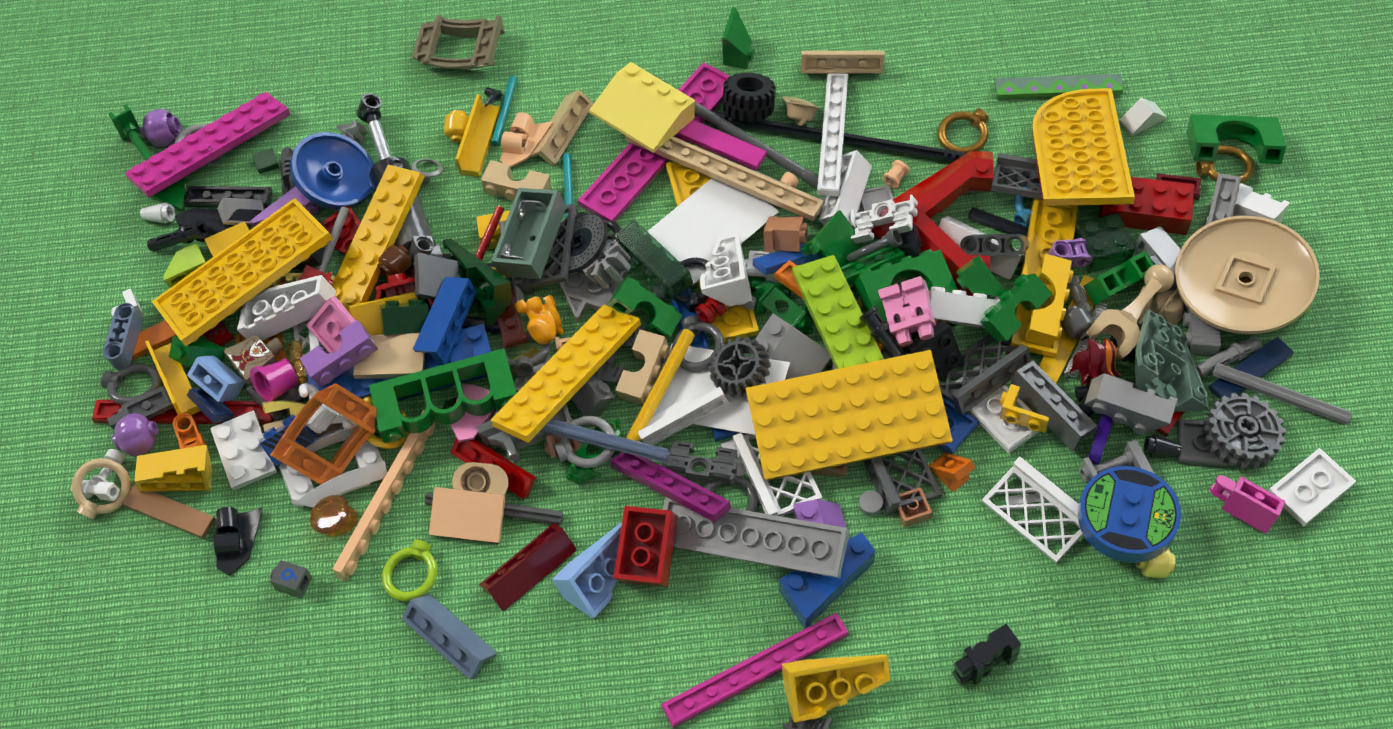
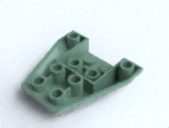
(1167, 365)

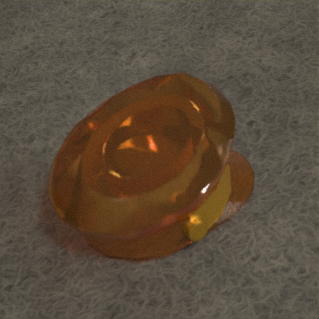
(333, 516)

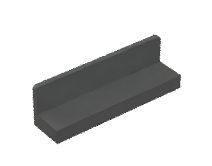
(1048, 399)

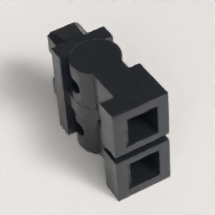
(979, 661)

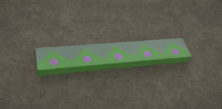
(1054, 85)

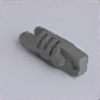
(286, 179)

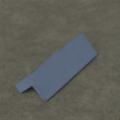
(447, 634)

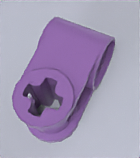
(1072, 250)

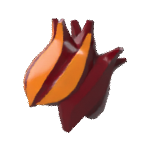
(1096, 361)

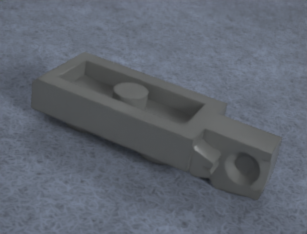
(149, 405)

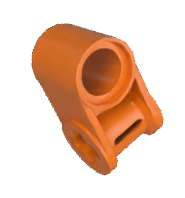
(188, 437)

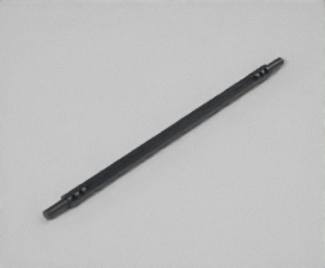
(849, 139)

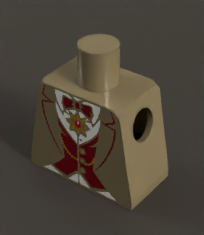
(252, 353)

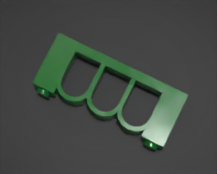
(385, 394)

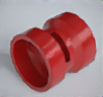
(710, 310)

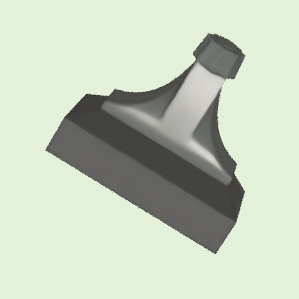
(496, 437)

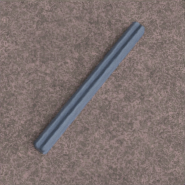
(607, 440)

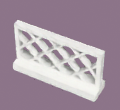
(764, 490)
(1048, 491)

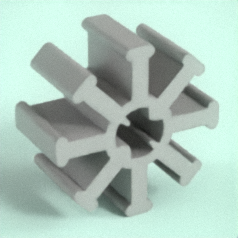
(608, 264)

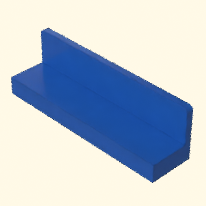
(445, 318)

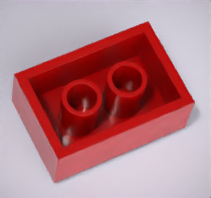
(646, 546)

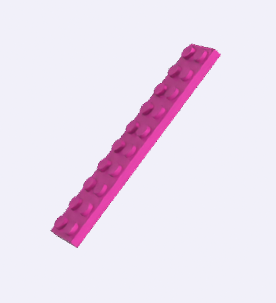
(637, 166)

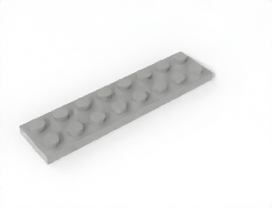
(763, 539)

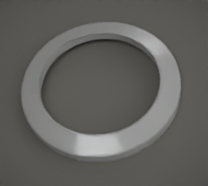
(431, 174)

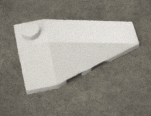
(727, 273)

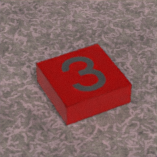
(219, 335)

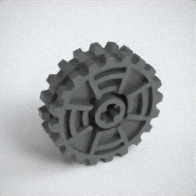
(1244, 431)

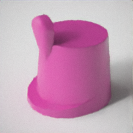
(273, 379)

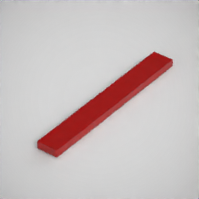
(108, 408)

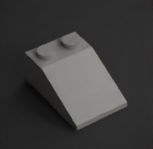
(790, 345)

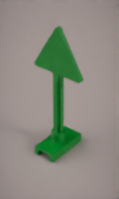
(128, 127)

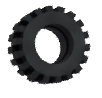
(749, 96)

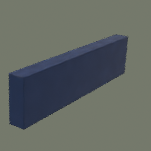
(1257, 364)

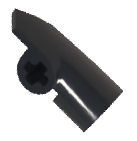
(209, 216)
(234, 537)

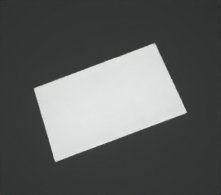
(708, 215)
(732, 417)

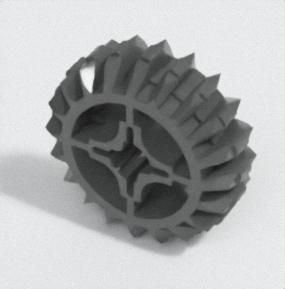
(731, 358)

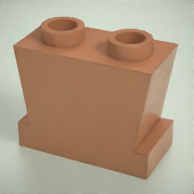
(785, 233)

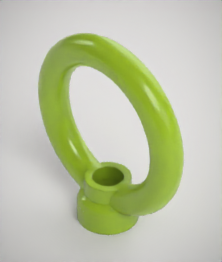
(418, 550)

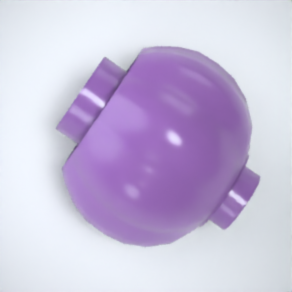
(159, 127)
(135, 434)

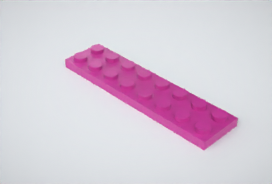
(207, 144)

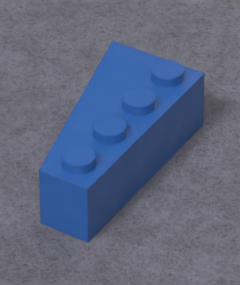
(812, 593)

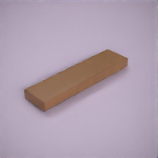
(169, 512)

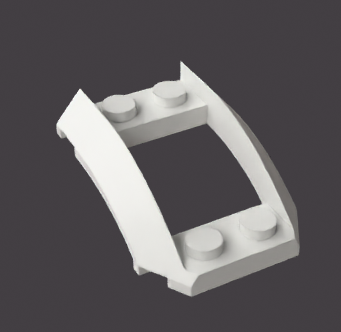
(369, 464)

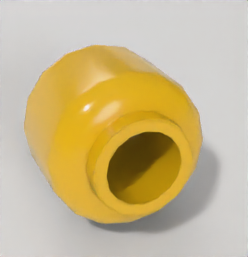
(455, 125)

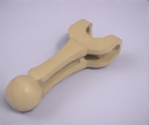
(1123, 323)

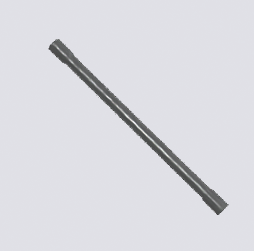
(805, 174)

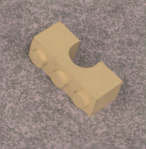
(498, 181)
(637, 385)

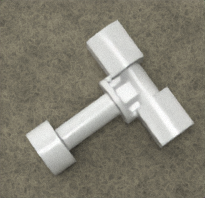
(99, 485)

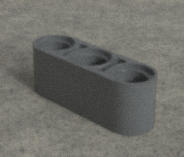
(1004, 240)

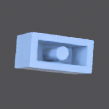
(216, 378)

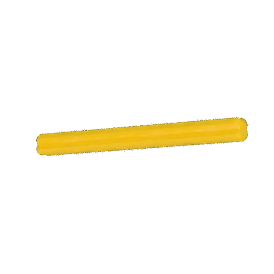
(661, 384)

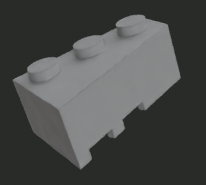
(1129, 405)

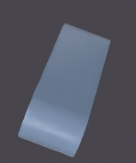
(122, 336)

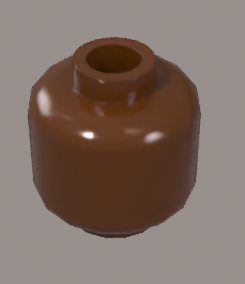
(394, 260)

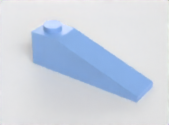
(589, 577)

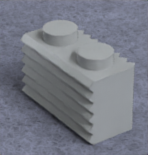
(1200, 336)

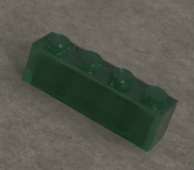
(654, 260)

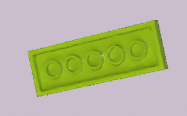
(836, 313)

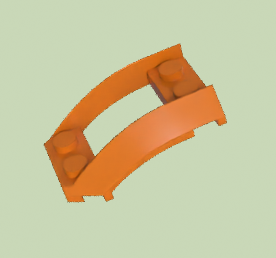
(308, 462)

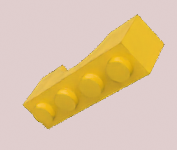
(1044, 323)

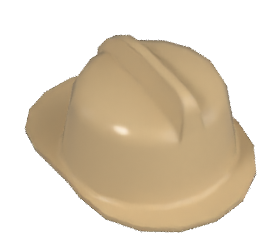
(799, 110)
(1167, 305)
(480, 478)

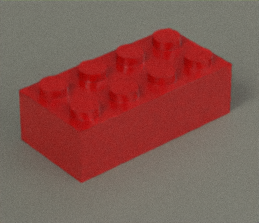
(1156, 205)

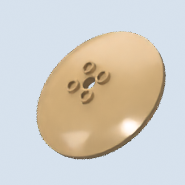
(1255, 247)

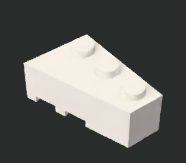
(1258, 205)

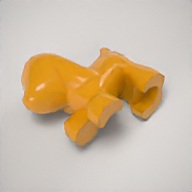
(543, 319)

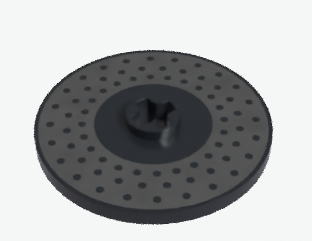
(587, 243)

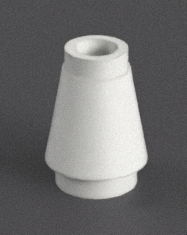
(158, 213)

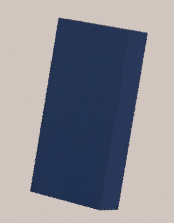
(214, 410)

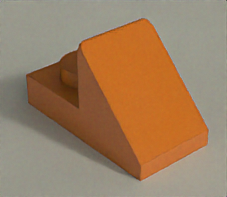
(952, 470)

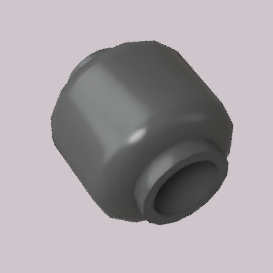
(1077, 322)

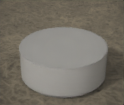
(870, 503)

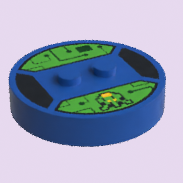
(1129, 514)

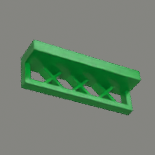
(872, 261)

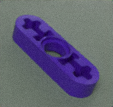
(1100, 439)

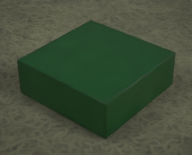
(265, 160)

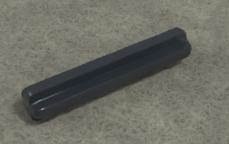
(997, 222)

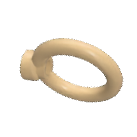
(89, 508)

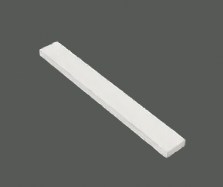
(832, 135)

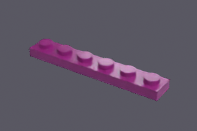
(672, 485)

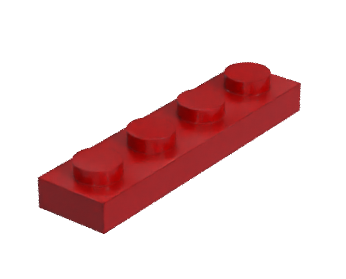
(474, 451)

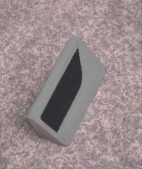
(239, 210)

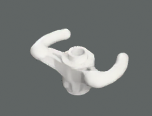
(324, 415)

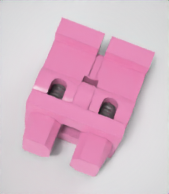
(908, 310)

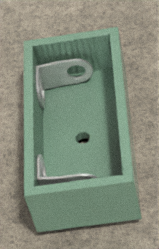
(532, 215)

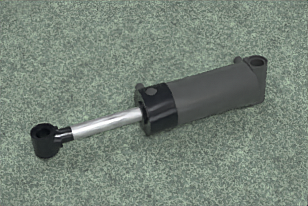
(415, 231)

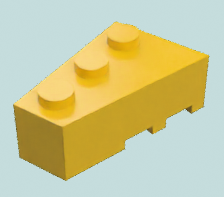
(174, 470)

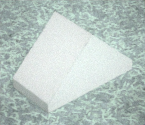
(1142, 116)

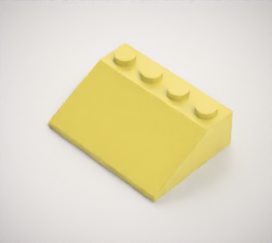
(643, 107)

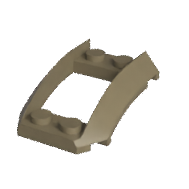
(485, 31)

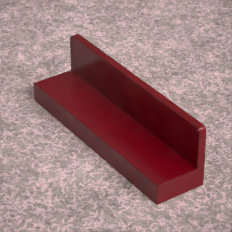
(528, 566)

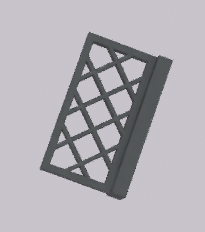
(1020, 168)
(528, 285)
(987, 380)
(885, 484)

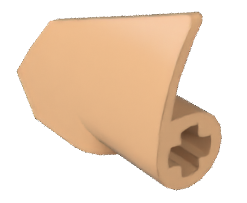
(522, 139)

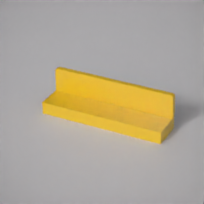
(477, 138)
(173, 379)

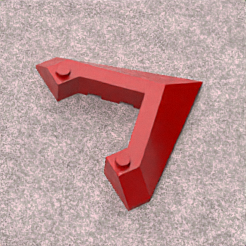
(937, 193)

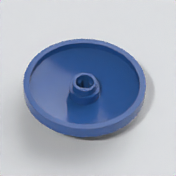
(331, 170)

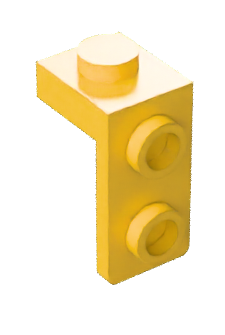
(1020, 416)

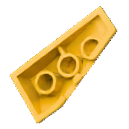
(824, 683)

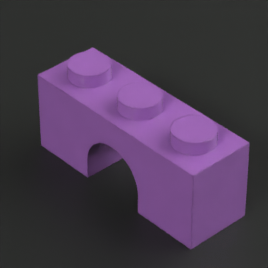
(326, 366)

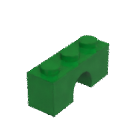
(1118, 278)
(661, 316)
(1001, 318)

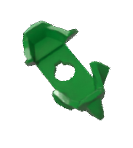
(769, 293)
(579, 474)

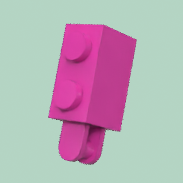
(1248, 502)

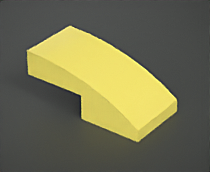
(292, 406)

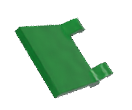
(834, 240)

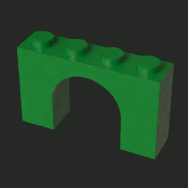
(1260, 132)
(928, 265)

